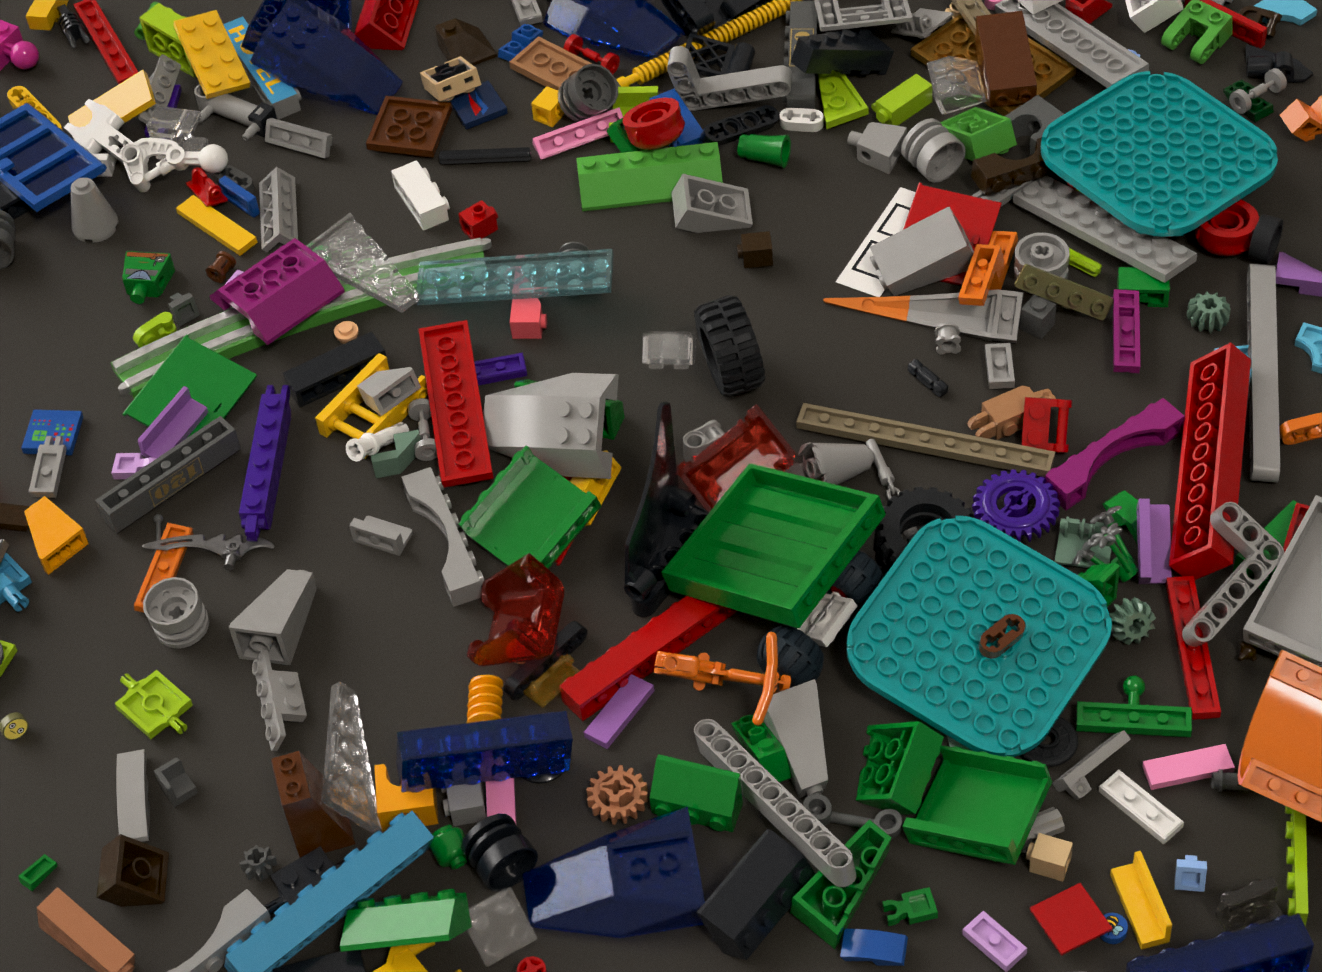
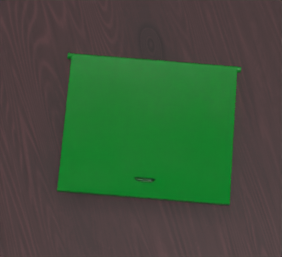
(208, 375)

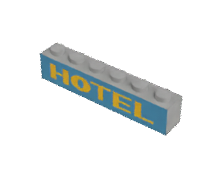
(270, 89)

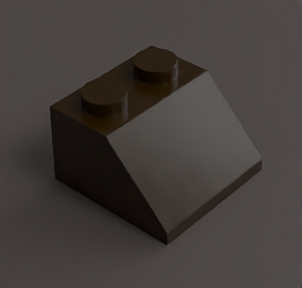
(132, 873)

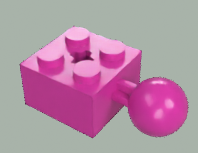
(13, 48)

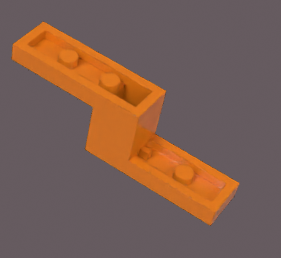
(988, 268)

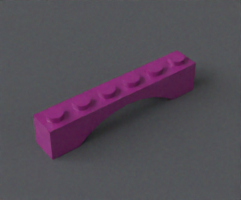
(1151, 427)

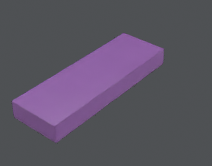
(619, 711)

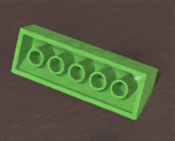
(643, 175)

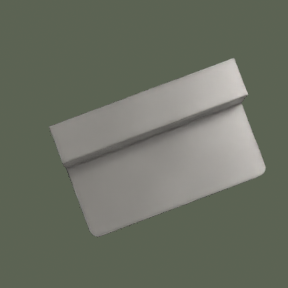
(380, 534)

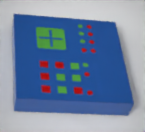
(54, 424)

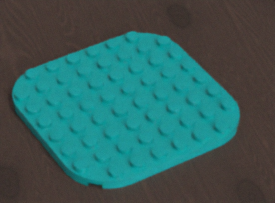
(1159, 153)
(925, 625)

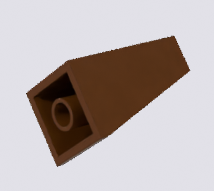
(1005, 59)
(309, 819)

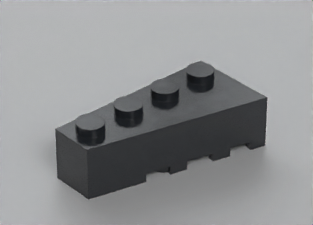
(842, 52)

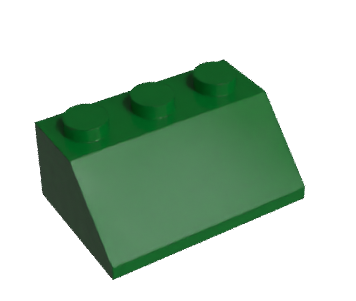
(709, 792)

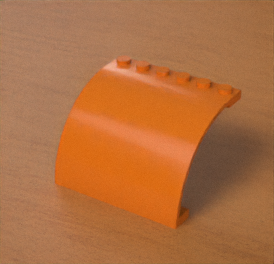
(1285, 738)

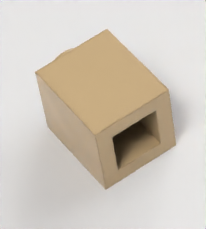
(1049, 856)

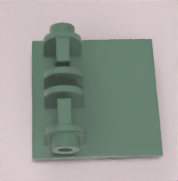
(1071, 540)

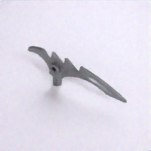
(230, 550)

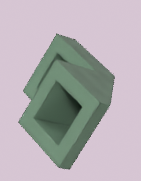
(397, 460)

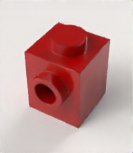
(478, 220)

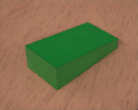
(37, 872)

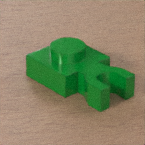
(914, 905)

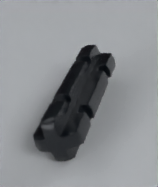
(928, 378)

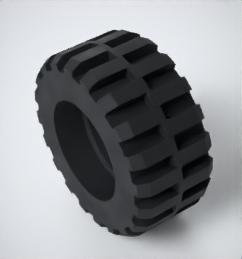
(729, 345)
(909, 511)

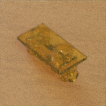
(548, 684)

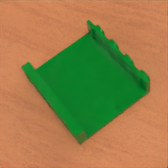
(529, 512)

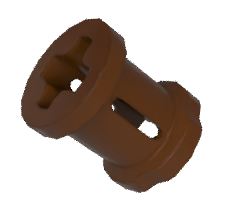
(220, 266)

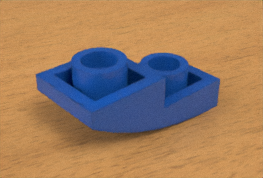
(520, 39)
(875, 946)

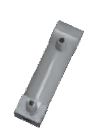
(236, 110)

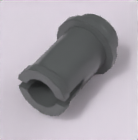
(1225, 781)

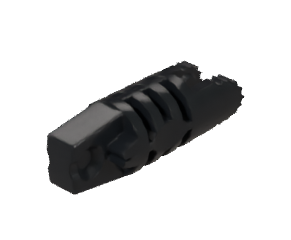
(71, 26)

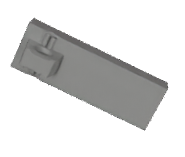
(298, 138)
(1074, 779)

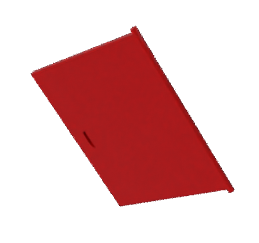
(974, 213)

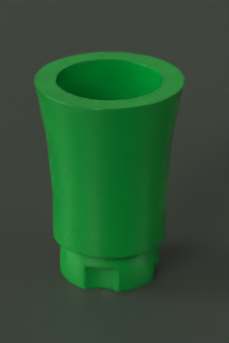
(765, 148)

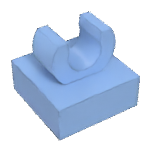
(1190, 874)

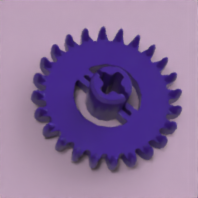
(1014, 516)

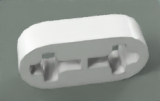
(801, 119)

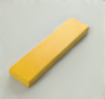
(216, 225)

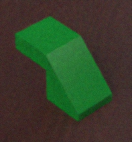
(1128, 513)

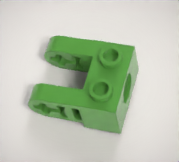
(1204, 21)

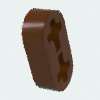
(998, 631)

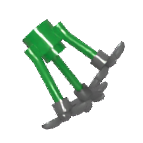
(1108, 537)

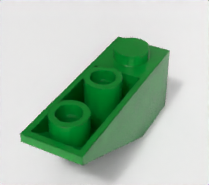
(763, 747)

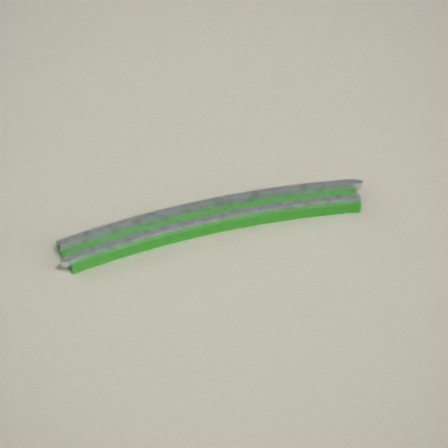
(232, 334)

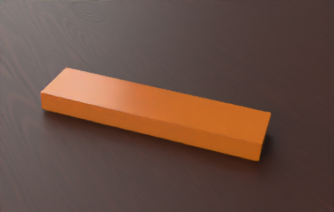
(164, 563)

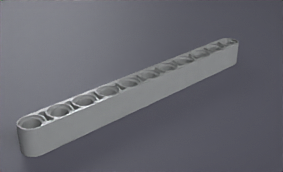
(1263, 385)

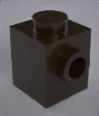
(755, 249)

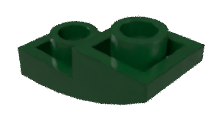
(1260, 107)

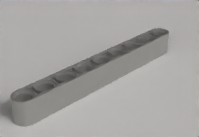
(777, 804)

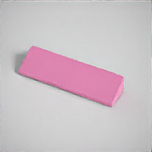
(575, 134)

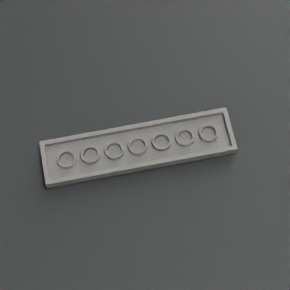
(1078, 42)
(1090, 222)

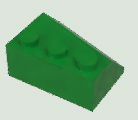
(898, 765)

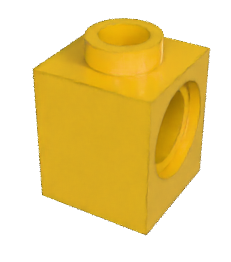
(547, 108)

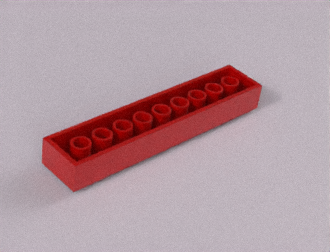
(1209, 460)

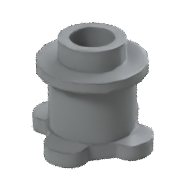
(947, 338)

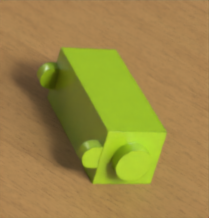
(903, 101)

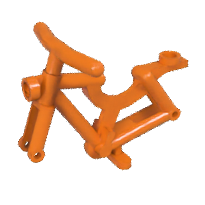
(705, 671)

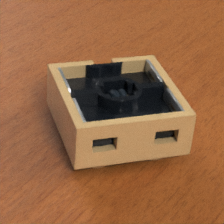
(450, 79)

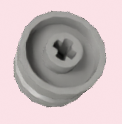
(1043, 252)

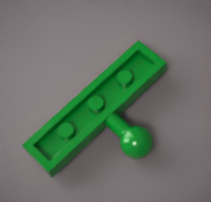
(1133, 716)

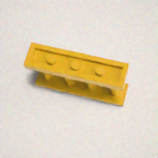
(349, 402)

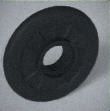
(1061, 750)

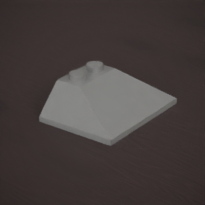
(887, 12)

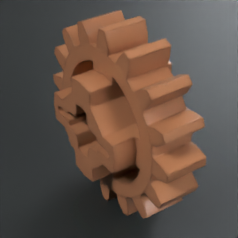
(620, 794)

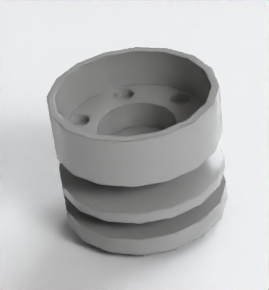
(933, 150)
(176, 612)

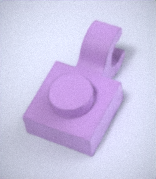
(128, 464)

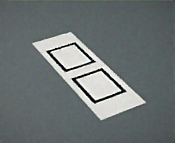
(860, 271)

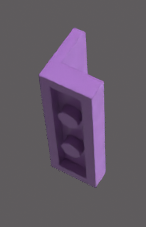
(172, 425)
(1153, 542)

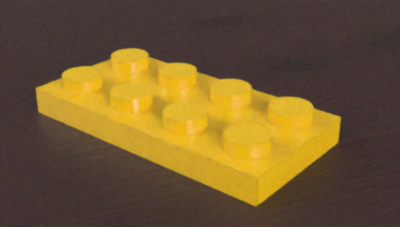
(211, 54)

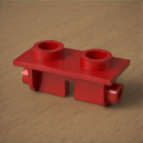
(205, 188)

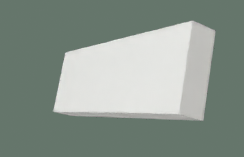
(1141, 806)

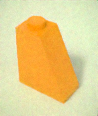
(54, 534)

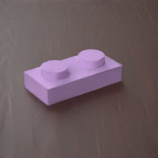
(994, 941)

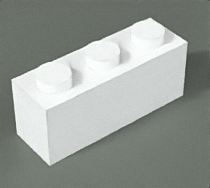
(420, 195)

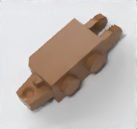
(1004, 413)

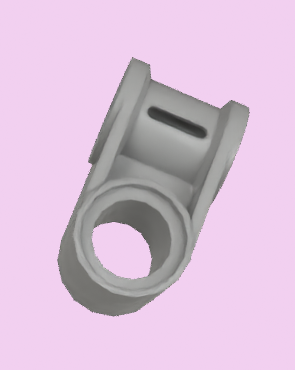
(700, 438)

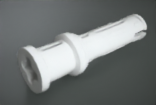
(371, 443)

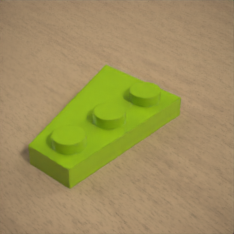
(840, 99)

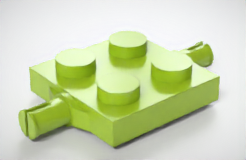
(153, 704)

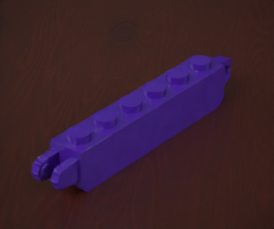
(265, 462)

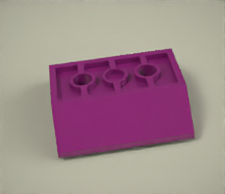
(282, 292)

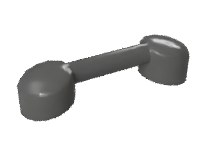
(820, 806)

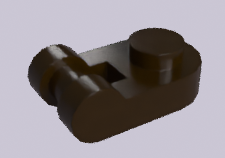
(1257, 15)

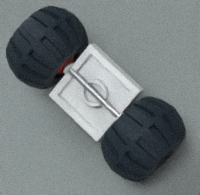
(798, 647)

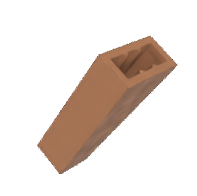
(83, 934)

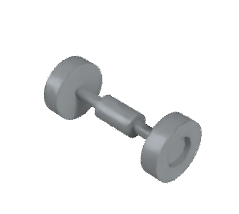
(1274, 80)
(420, 411)

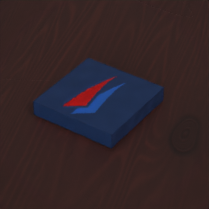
(478, 106)

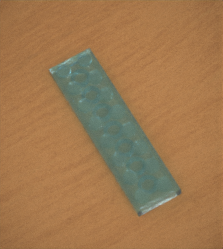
(515, 277)

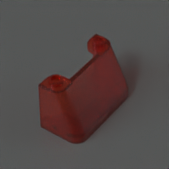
(725, 459)
(525, 617)

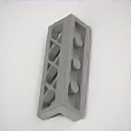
(282, 207)

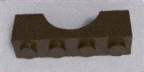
(997, 173)

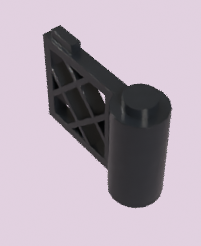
(738, 56)

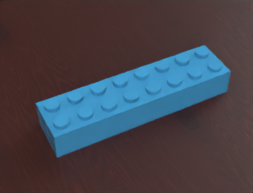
(328, 901)

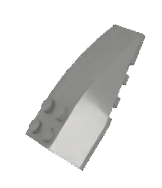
(556, 420)

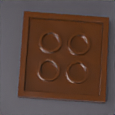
(409, 126)

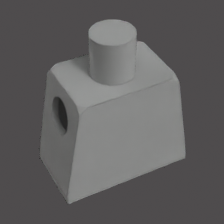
(879, 145)

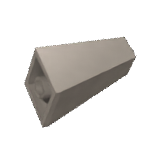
(275, 618)
(797, 725)

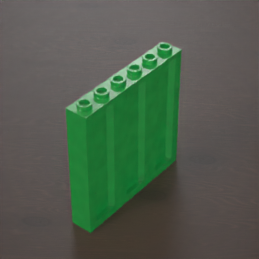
(774, 544)

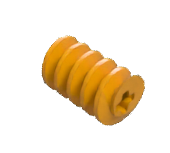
(484, 698)

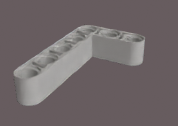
(726, 88)
(1238, 580)

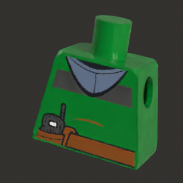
(146, 274)

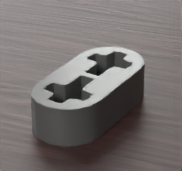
(238, 177)

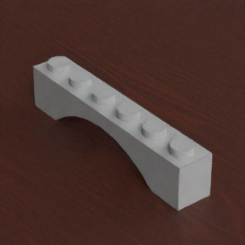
(425, 498)
(235, 923)

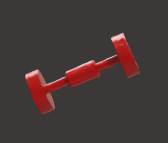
(574, 45)

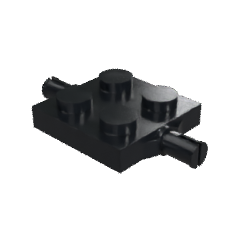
(298, 875)

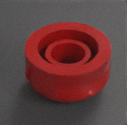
(654, 123)
(1229, 231)

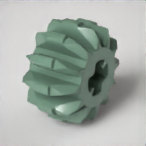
(1208, 312)
(1132, 620)

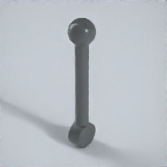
(158, 519)

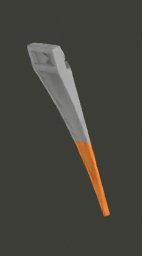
(994, 321)

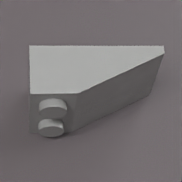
(710, 205)

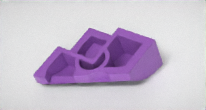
(1296, 273)

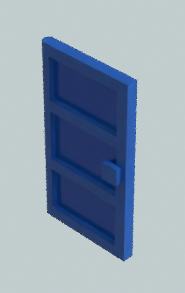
(40, 158)

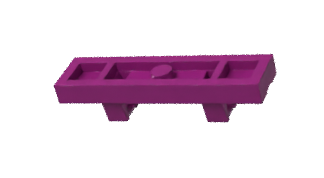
(1126, 331)

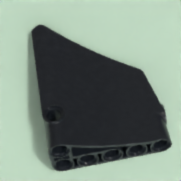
(661, 524)

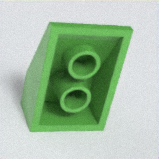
(982, 132)

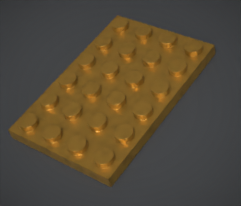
(959, 41)

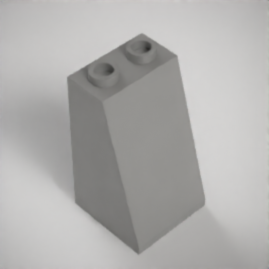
(923, 253)

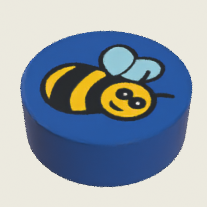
(1119, 930)

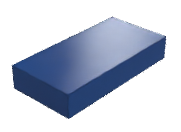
(239, 196)

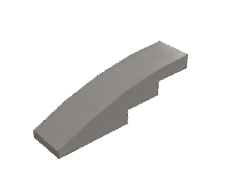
(132, 795)

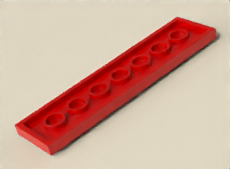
(455, 404)

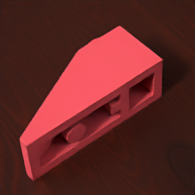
(527, 319)

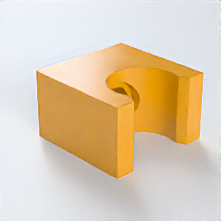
(393, 801)

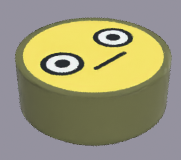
(13, 726)

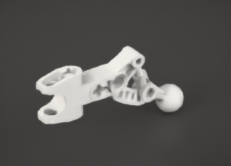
(104, 134)

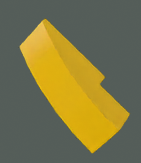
(43, 14)

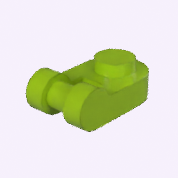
(155, 329)

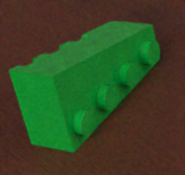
(831, 908)

